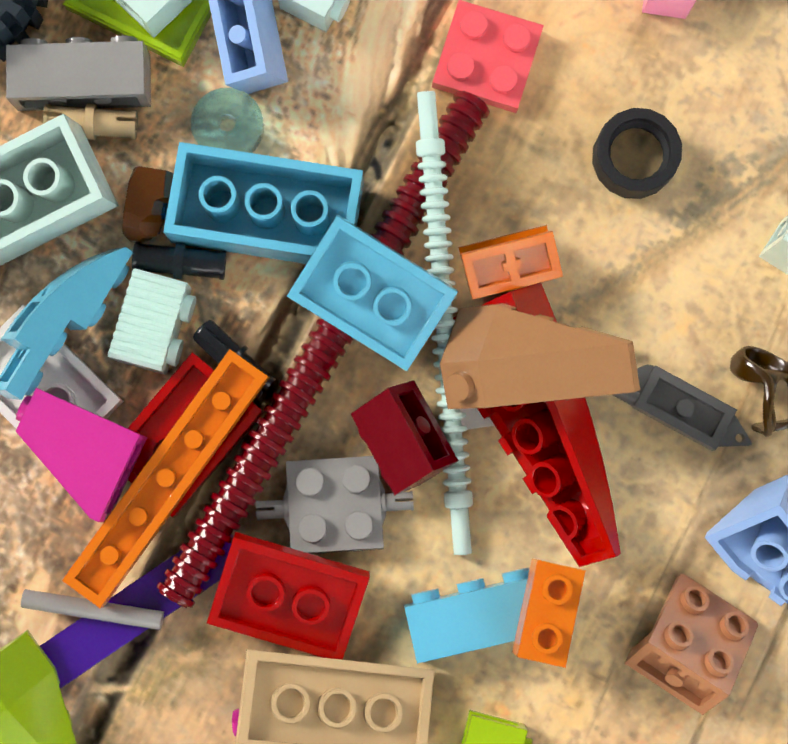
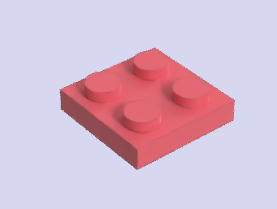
(487, 55)

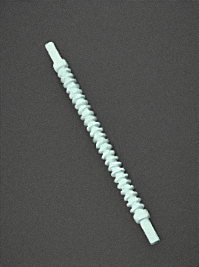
(431, 150)

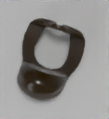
(763, 367)

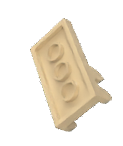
(332, 701)

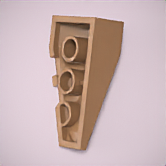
(523, 358)

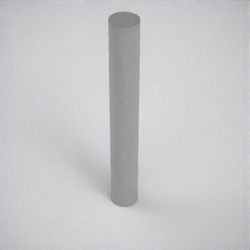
(84, 608)

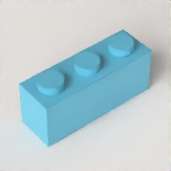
(467, 619)

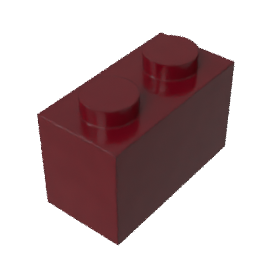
(403, 437)

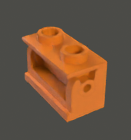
(510, 262)
(548, 613)

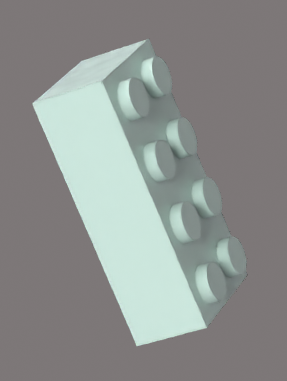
(48, 186)

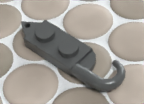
(685, 409)

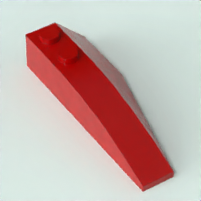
(560, 456)

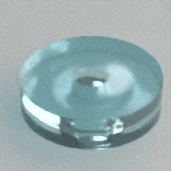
(222, 105)

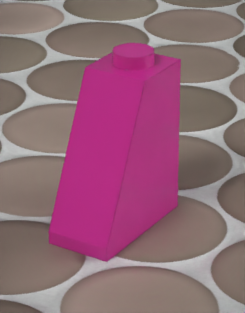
(80, 450)

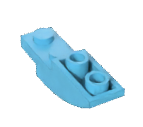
(68, 301)

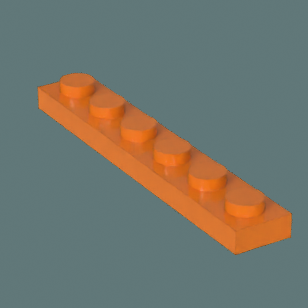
(165, 479)

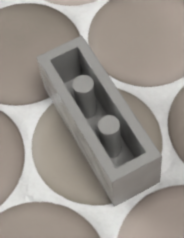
(78, 73)

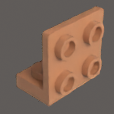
(694, 646)

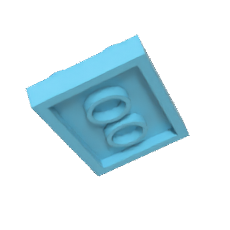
(372, 293)

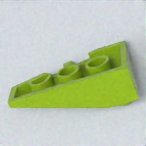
(31, 696)

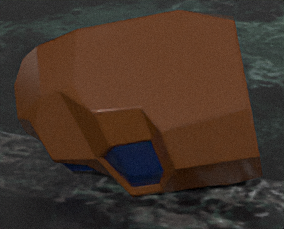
(146, 203)

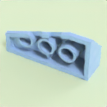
(755, 538)

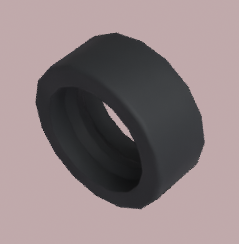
(651, 122)

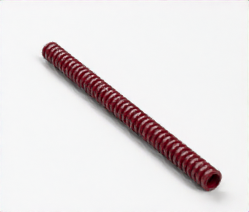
(307, 377)

